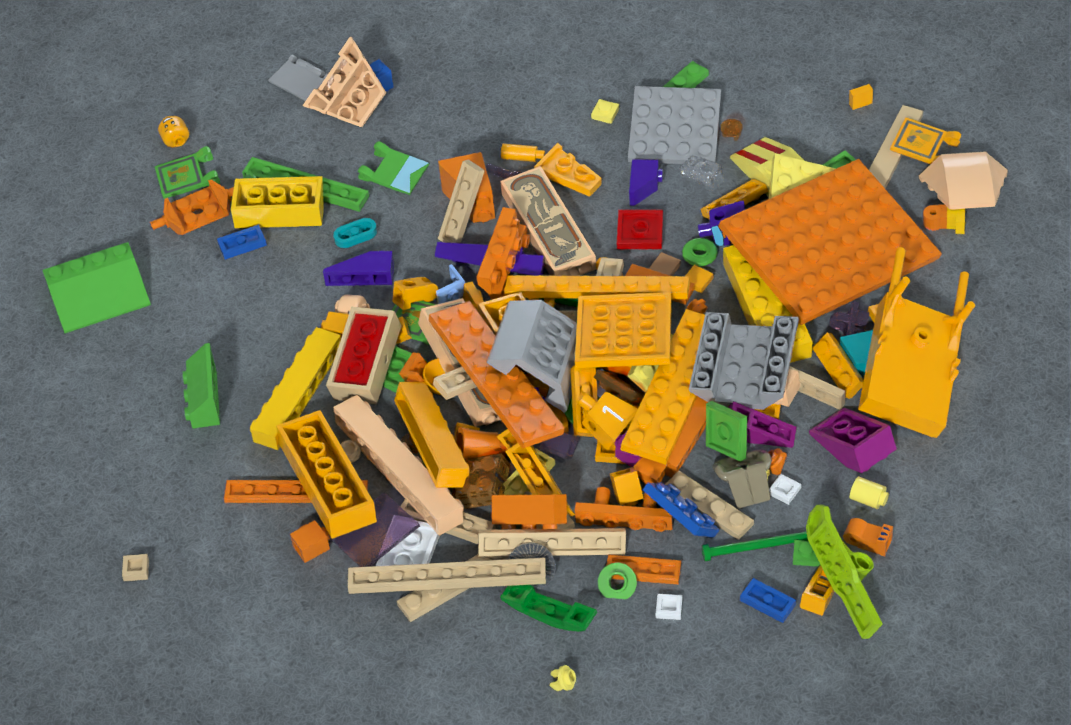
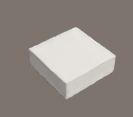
(784, 489)
(669, 606)

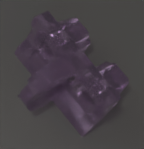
(850, 319)

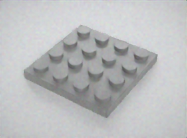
(674, 124)

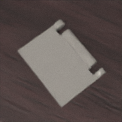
(298, 78)

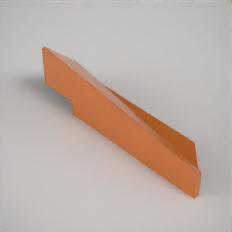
(694, 426)

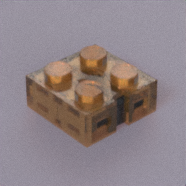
(484, 480)

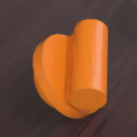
(778, 459)

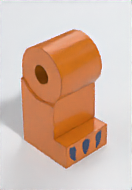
(868, 536)

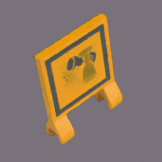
(922, 140)

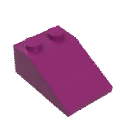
(855, 439)

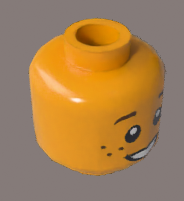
(173, 131)

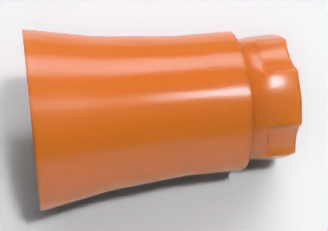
(478, 443)

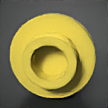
(566, 678)

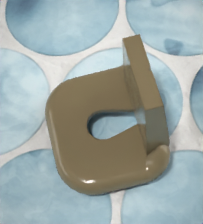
(747, 484)

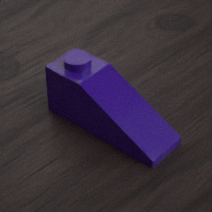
(365, 269)

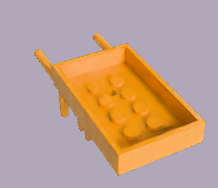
(913, 358)

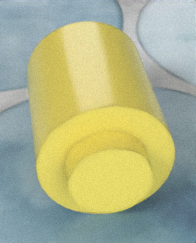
(869, 493)

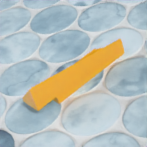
(530, 468)

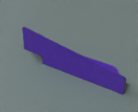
(474, 254)

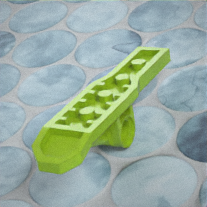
(843, 569)

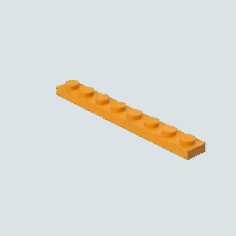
(577, 286)

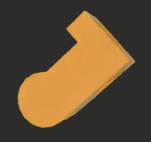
(413, 290)

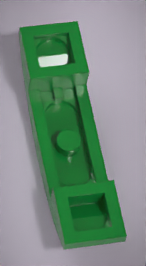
(548, 610)

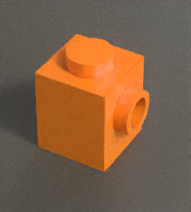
(310, 540)

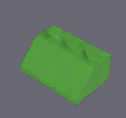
(201, 389)

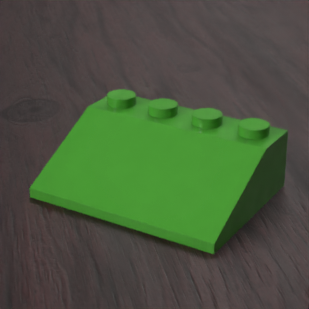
(96, 287)

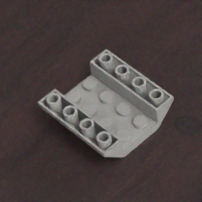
(539, 343)
(743, 361)

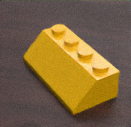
(278, 202)

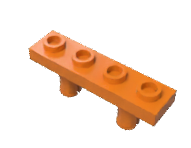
(625, 516)

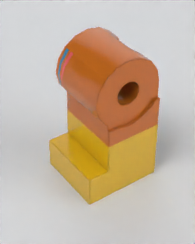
(944, 218)

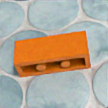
(529, 510)

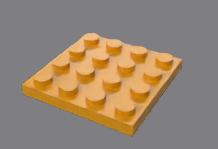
(623, 330)

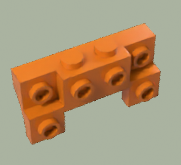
(502, 252)

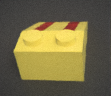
(757, 159)

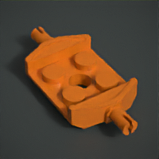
(180, 216)

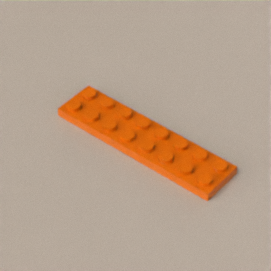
(509, 395)

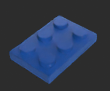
(682, 509)

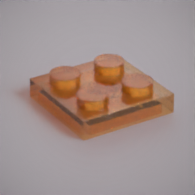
(615, 384)

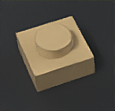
(135, 567)

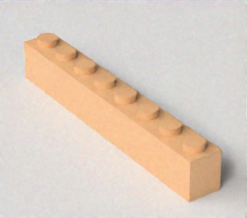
(398, 464)

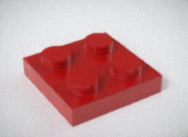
(640, 229)

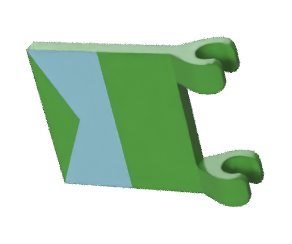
(396, 170)

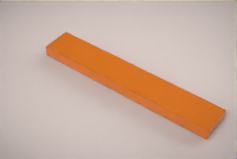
(267, 491)

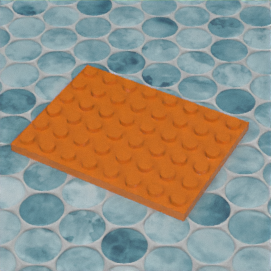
(828, 240)

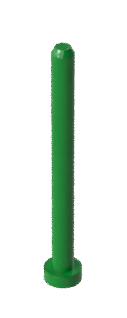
(709, 552)

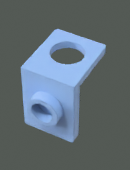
(452, 291)

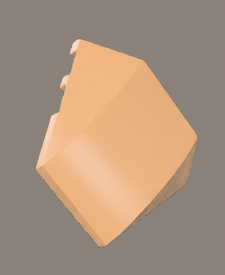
(349, 89)
(965, 179)

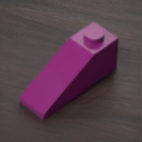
(765, 429)

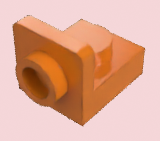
(413, 368)

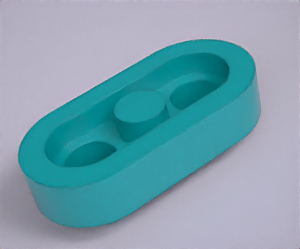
(355, 233)

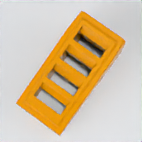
(812, 601)

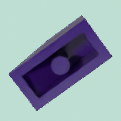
(644, 179)

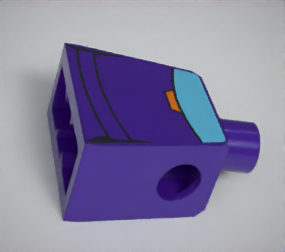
(716, 215)

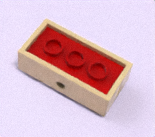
(364, 354)

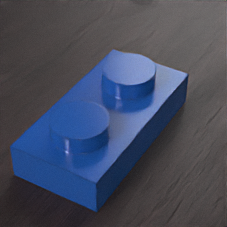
(241, 242)
(768, 600)

